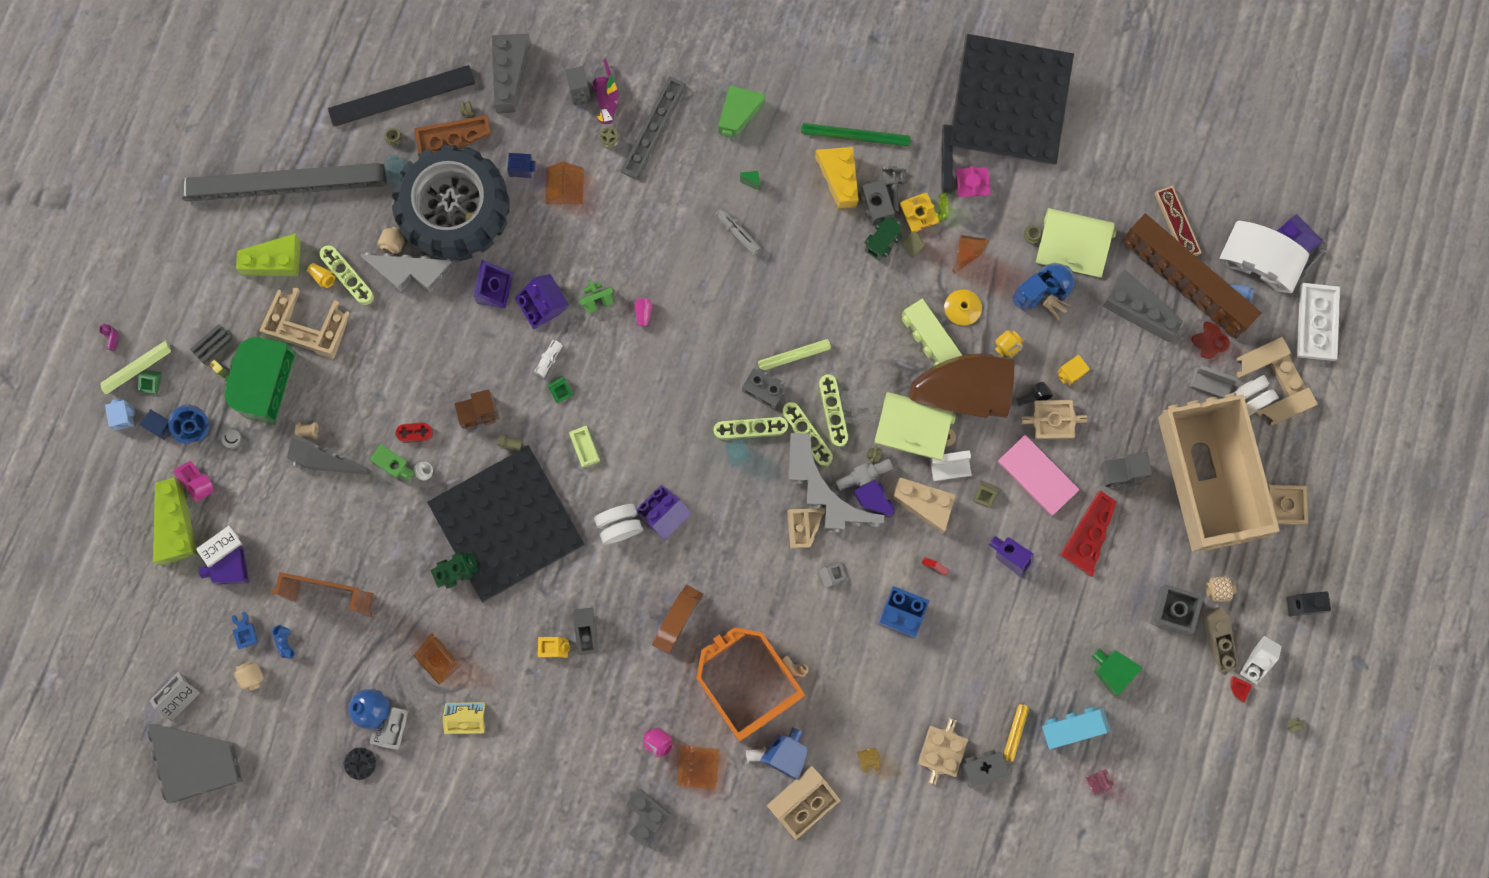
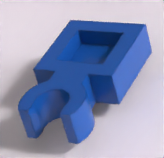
(245, 634)

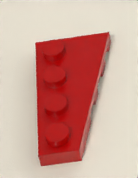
(1086, 540)

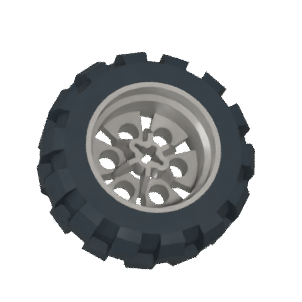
(437, 172)

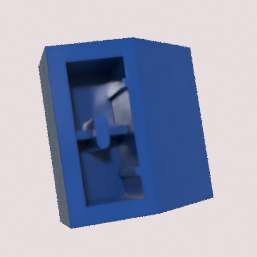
(903, 612)

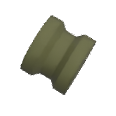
(609, 133)

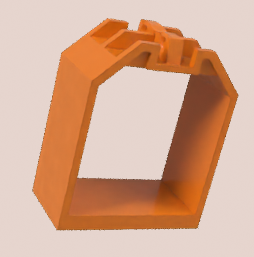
(722, 644)

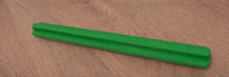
(855, 134)

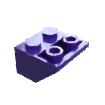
(541, 300)
(663, 512)

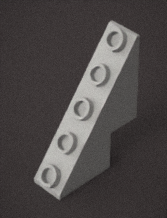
(402, 270)

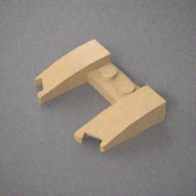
(323, 342)
(1277, 356)

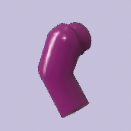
(111, 334)

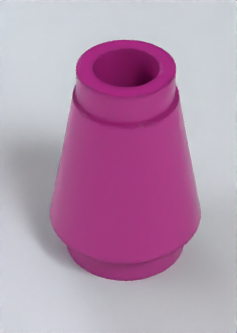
(643, 311)

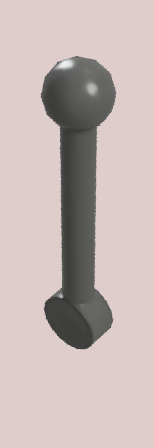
(1322, 251)

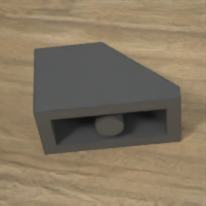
(585, 631)

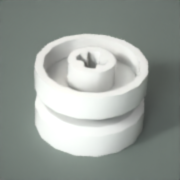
(1253, 397)
(618, 524)

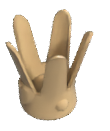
(1053, 301)

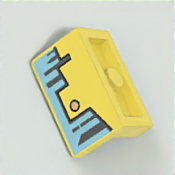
(464, 718)

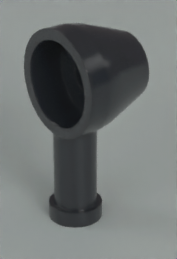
(1041, 392)

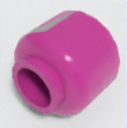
(657, 742)

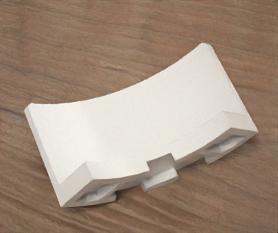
(1265, 253)

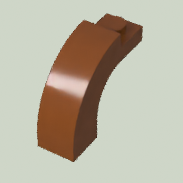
(676, 619)

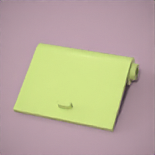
(1075, 242)
(913, 426)

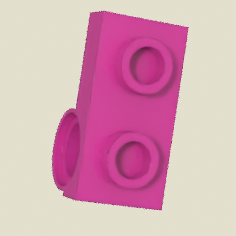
(194, 482)

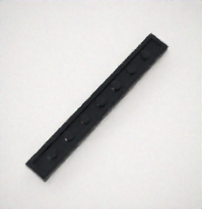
(401, 96)

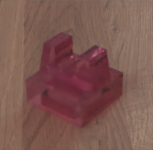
(1099, 782)

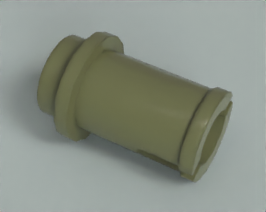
(510, 443)

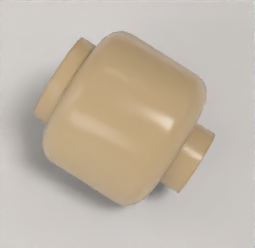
(391, 241)
(248, 676)

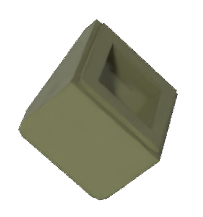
(913, 244)
(986, 494)

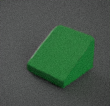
(751, 179)
(149, 381)
(560, 389)

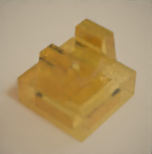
(869, 758)

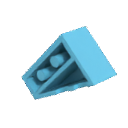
(1076, 727)

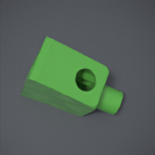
(385, 458)

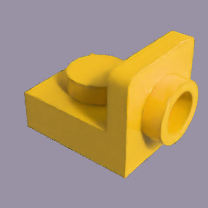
(553, 647)

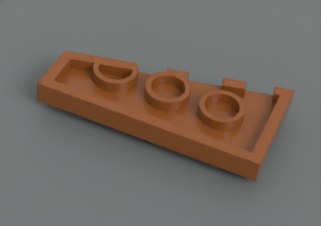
(452, 133)

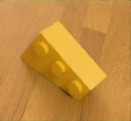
(840, 173)

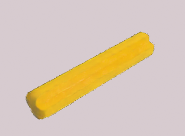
(1015, 733)

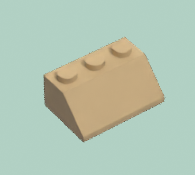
(803, 802)

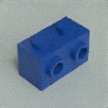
(1030, 293)

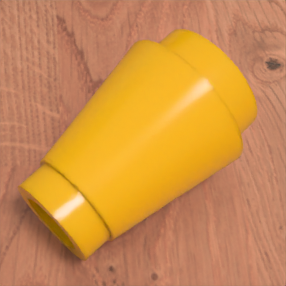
(322, 276)

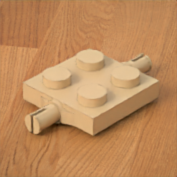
(1054, 419)
(942, 751)

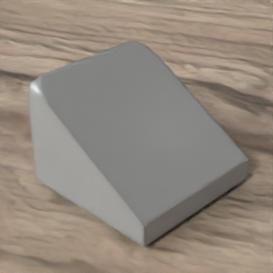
(832, 574)

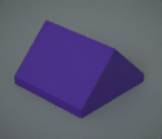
(492, 285)

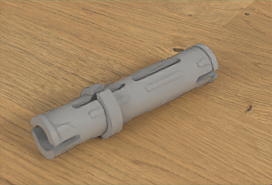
(733, 226)

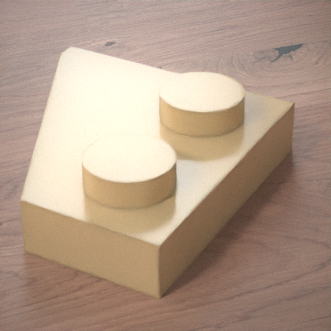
(803, 526)

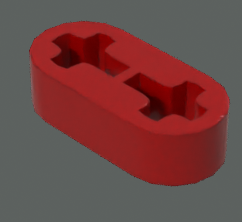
(415, 437)

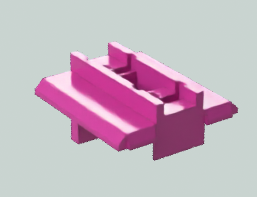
(972, 181)

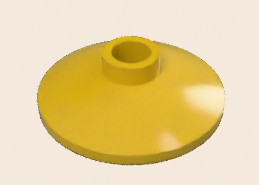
(959, 315)

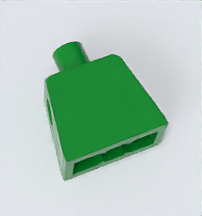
(1115, 670)

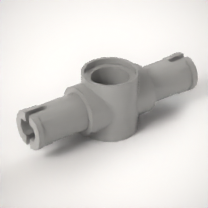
(864, 474)

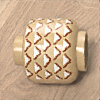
(1220, 589)

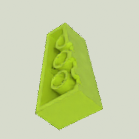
(172, 524)

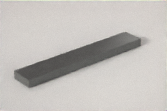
(653, 128)

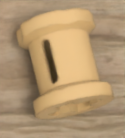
(307, 430)

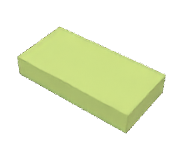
(584, 446)

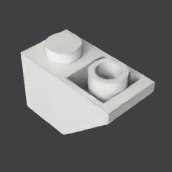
(1261, 660)

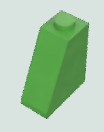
(738, 110)

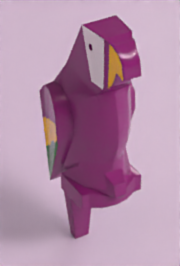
(606, 96)

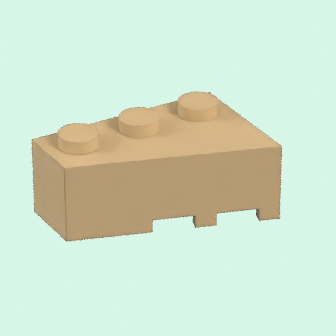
(925, 502)

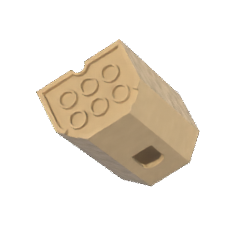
(1236, 502)

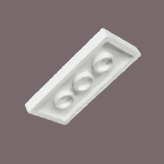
(1318, 322)

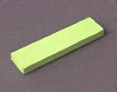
(135, 367)

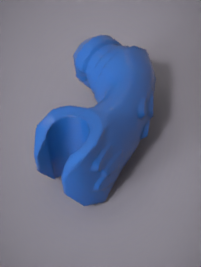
(280, 636)

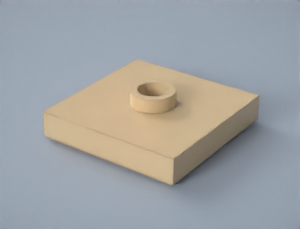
(1289, 504)

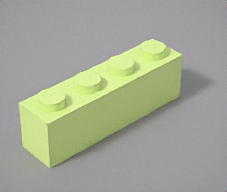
(929, 332)

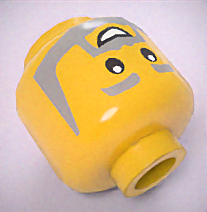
(1009, 344)

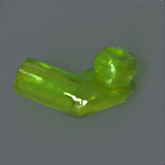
(944, 207)

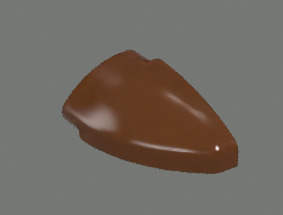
(968, 385)

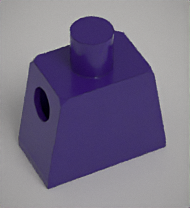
(1018, 560)
(228, 570)

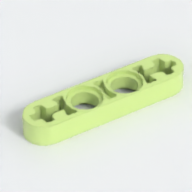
(346, 275)
(831, 411)
(750, 425)
(810, 430)

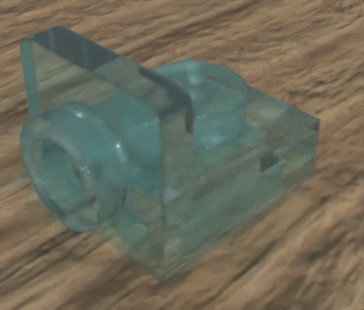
(393, 166)

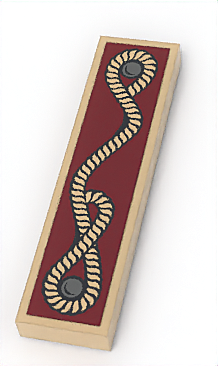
(1177, 219)

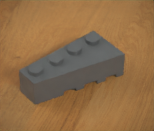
(509, 62)
(1138, 305)

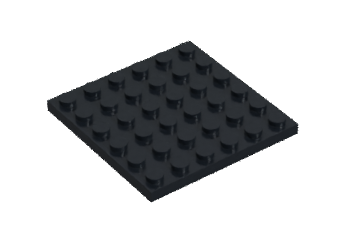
(1011, 99)
(507, 522)

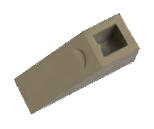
(1220, 637)

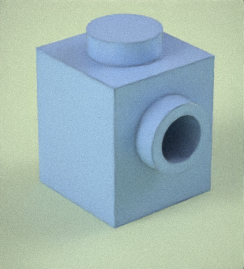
(120, 414)

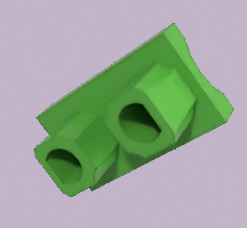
(588, 301)

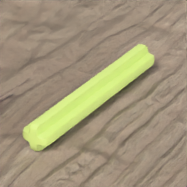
(794, 355)

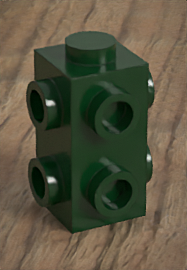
(886, 234)
(456, 569)

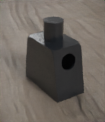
(1310, 604)

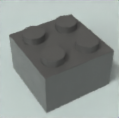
(1177, 610)

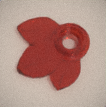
(1208, 339)

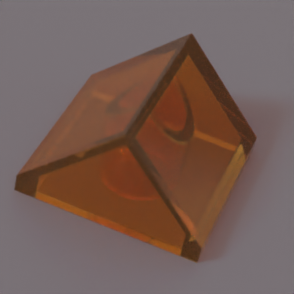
(564, 184)
(967, 250)
(437, 658)

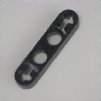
(946, 161)

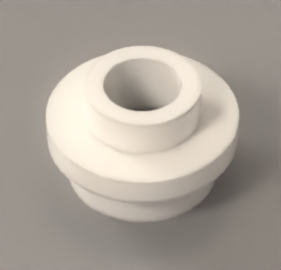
(423, 470)

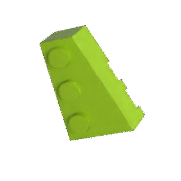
(271, 258)

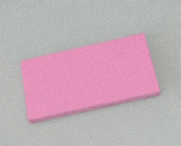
(1038, 475)

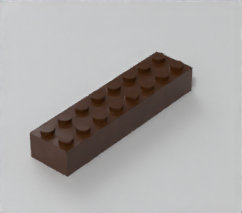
(1191, 276)

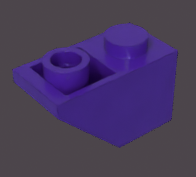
(872, 499)

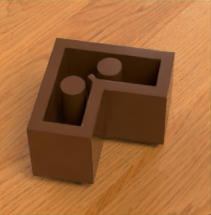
(477, 410)

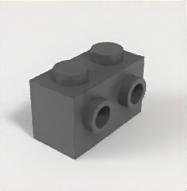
(764, 388)

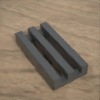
(208, 337)

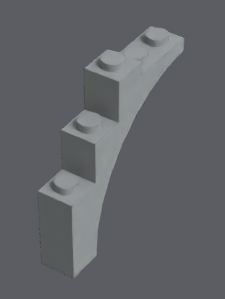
(837, 511)

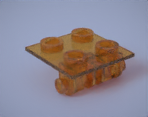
(698, 767)

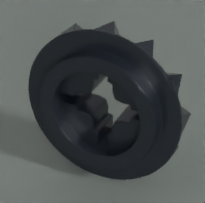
(366, 757)

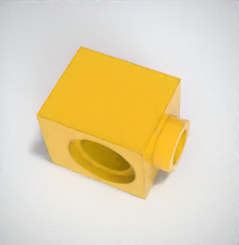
(1073, 370)

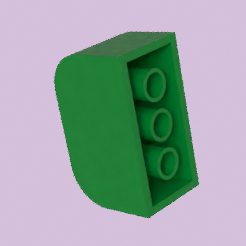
(259, 378)

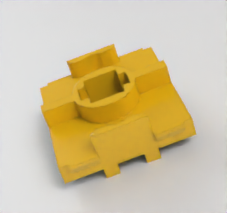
(919, 202)

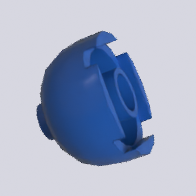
(1058, 279)
(188, 424)
(368, 708)

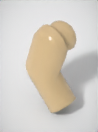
(795, 669)

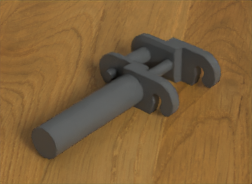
(894, 185)

